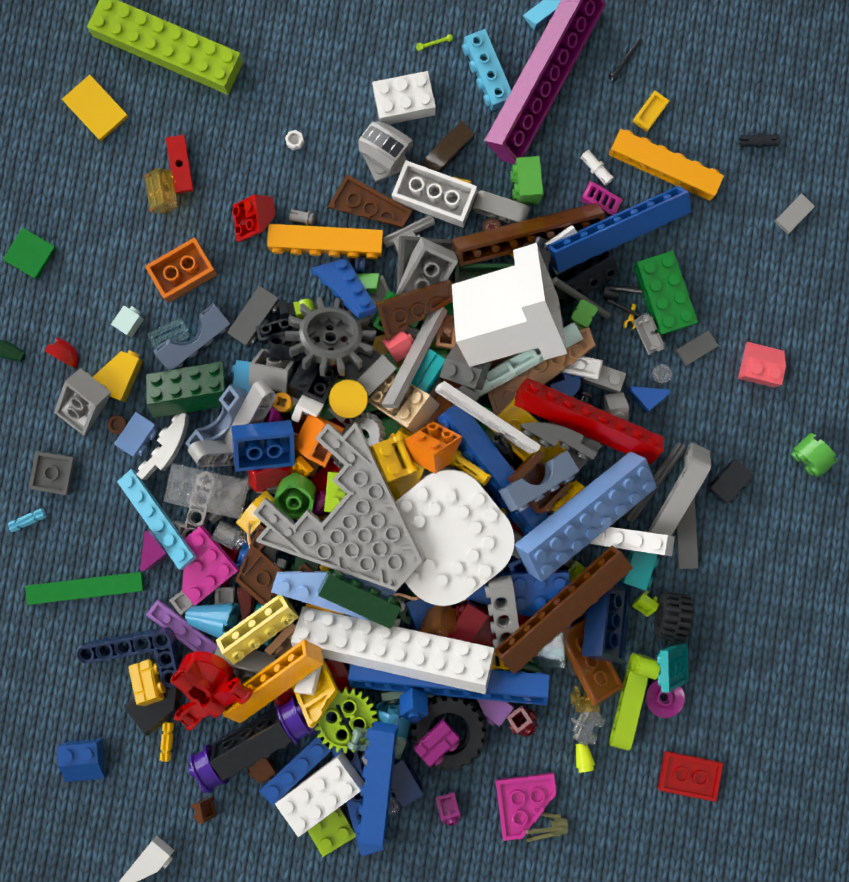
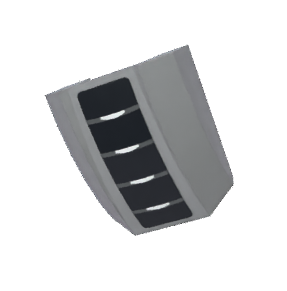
(384, 145)

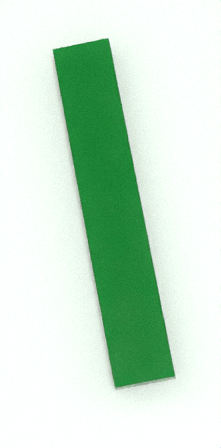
(84, 588)

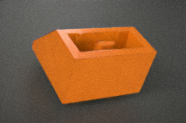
(308, 445)
(433, 446)

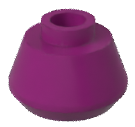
(319, 504)

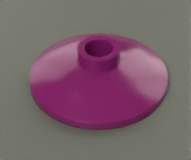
(664, 708)

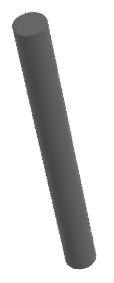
(578, 296)

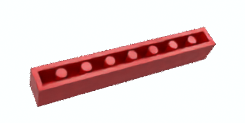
(588, 420)

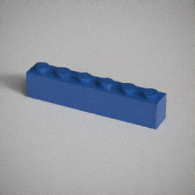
(378, 783)

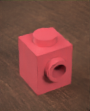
(399, 345)

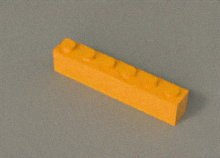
(666, 164)
(325, 240)
(277, 679)

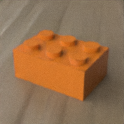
(181, 270)

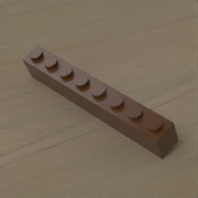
(507, 238)
(563, 609)

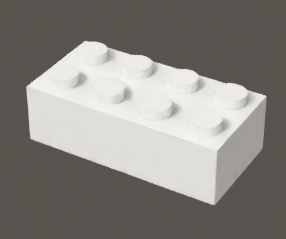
(434, 193)
(320, 794)

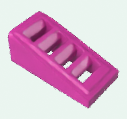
(599, 190)

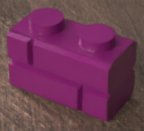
(437, 743)

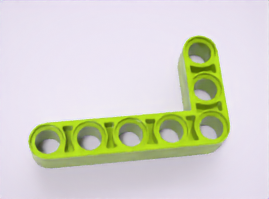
(631, 698)

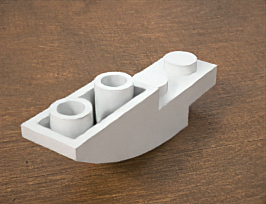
(171, 441)

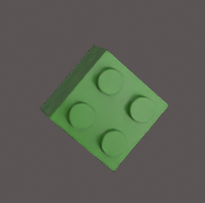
(527, 180)

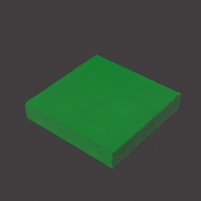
(29, 253)

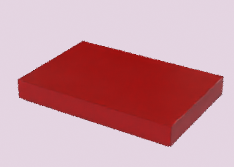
(690, 776)

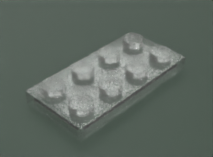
(206, 491)

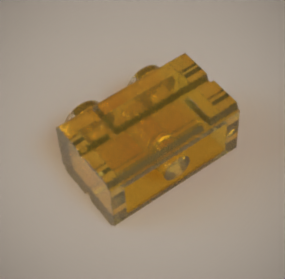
(160, 191)

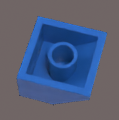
(81, 760)

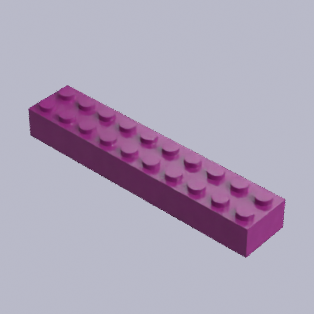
(543, 77)

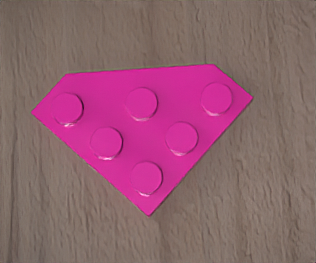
(209, 568)
(522, 802)

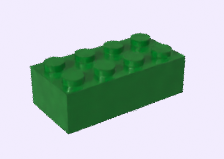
(665, 293)

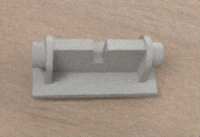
(646, 330)

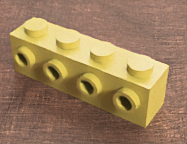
(257, 629)

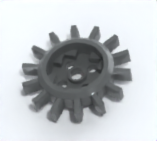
(343, 326)

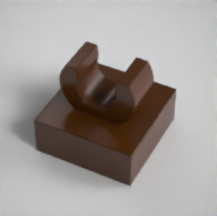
(204, 810)

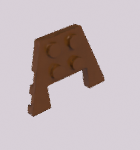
(259, 571)

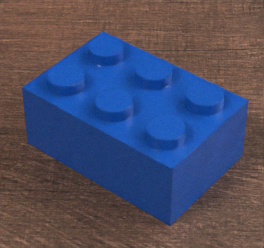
(263, 445)

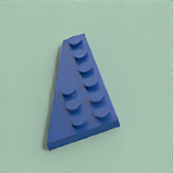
(528, 591)

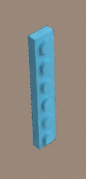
(157, 519)

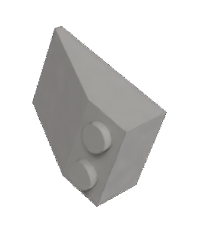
(427, 266)
(81, 401)

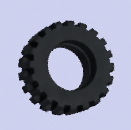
(475, 723)

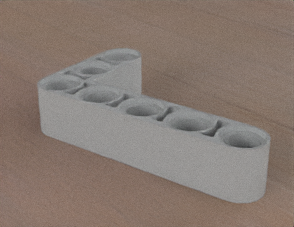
(252, 411)
(697, 466)

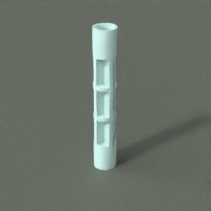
(522, 362)

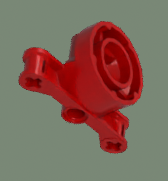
(209, 686)

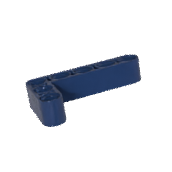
(137, 647)

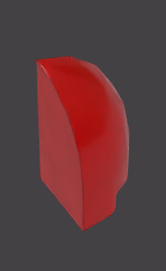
(63, 351)

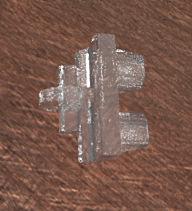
(584, 726)

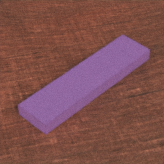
(188, 635)

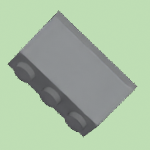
(249, 665)

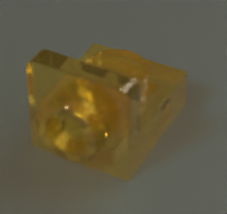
(582, 704)

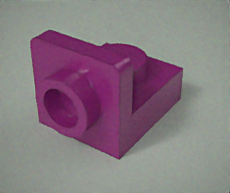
(448, 809)

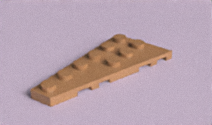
(542, 372)

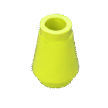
(584, 759)

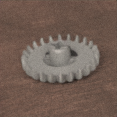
(369, 423)

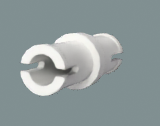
(597, 167)

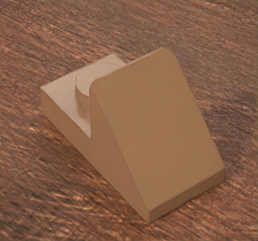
(446, 334)

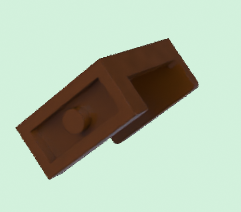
(533, 472)

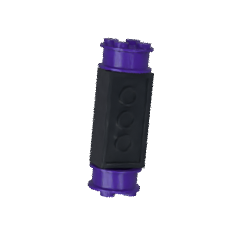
(248, 745)

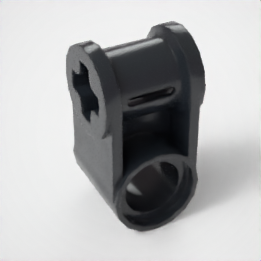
(279, 348)

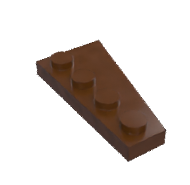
(365, 202)
(405, 309)

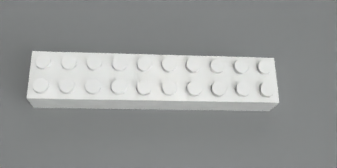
(396, 650)

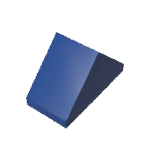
(648, 397)

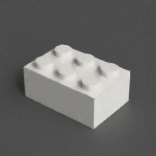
(404, 98)

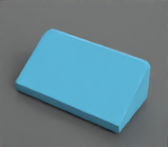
(541, 13)

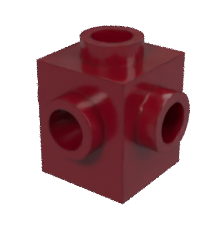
(517, 719)

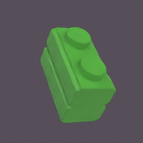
(582, 314)

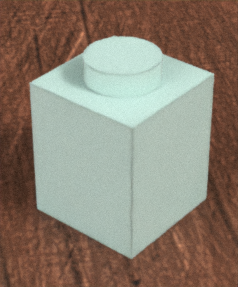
(128, 320)

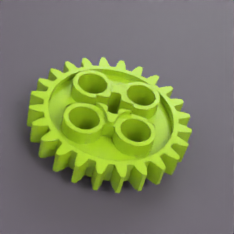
(361, 711)

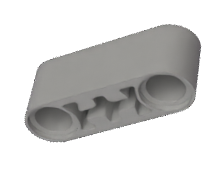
(500, 208)

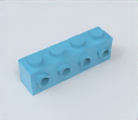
(487, 68)

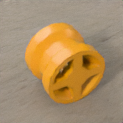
(284, 405)

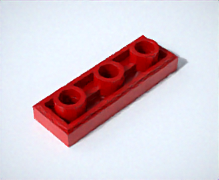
(178, 154)

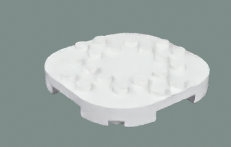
(458, 535)

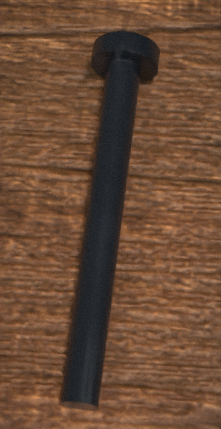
(613, 76)

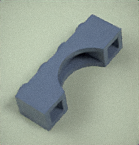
(174, 353)
(231, 403)
(557, 469)

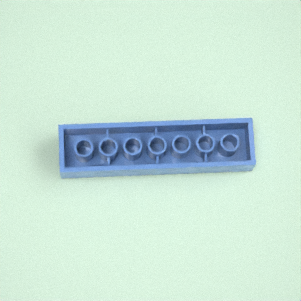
(586, 516)

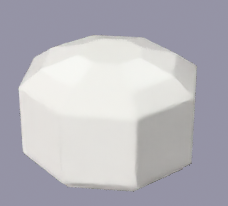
(294, 140)

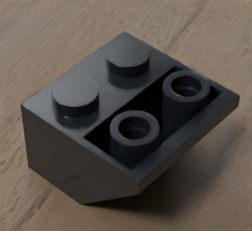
(311, 384)

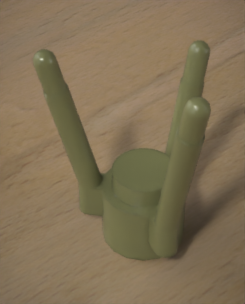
(557, 828)

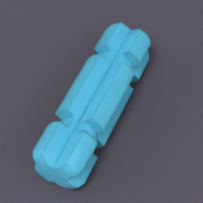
(27, 520)

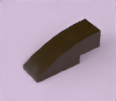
(449, 148)

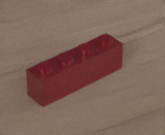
(469, 621)

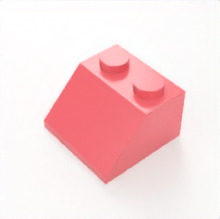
(762, 365)

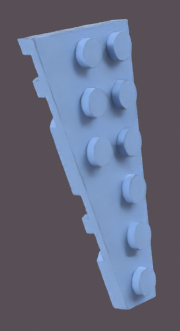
(305, 586)

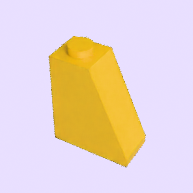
(120, 374)

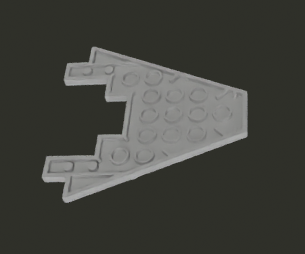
(362, 533)

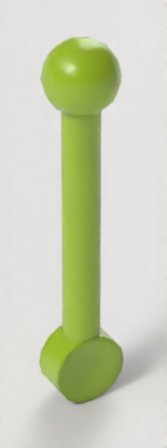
(419, 47)

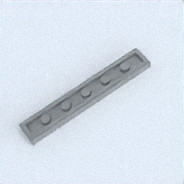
(414, 359)

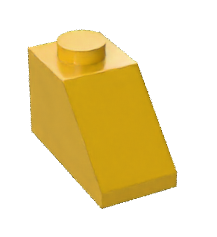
(249, 516)

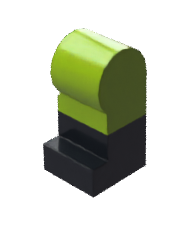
(293, 308)

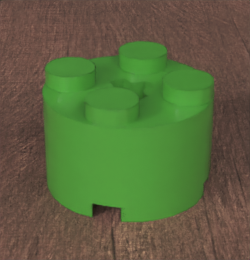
(815, 455)
(295, 495)

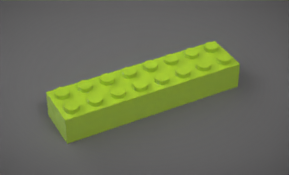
(165, 44)

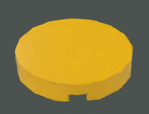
(348, 398)

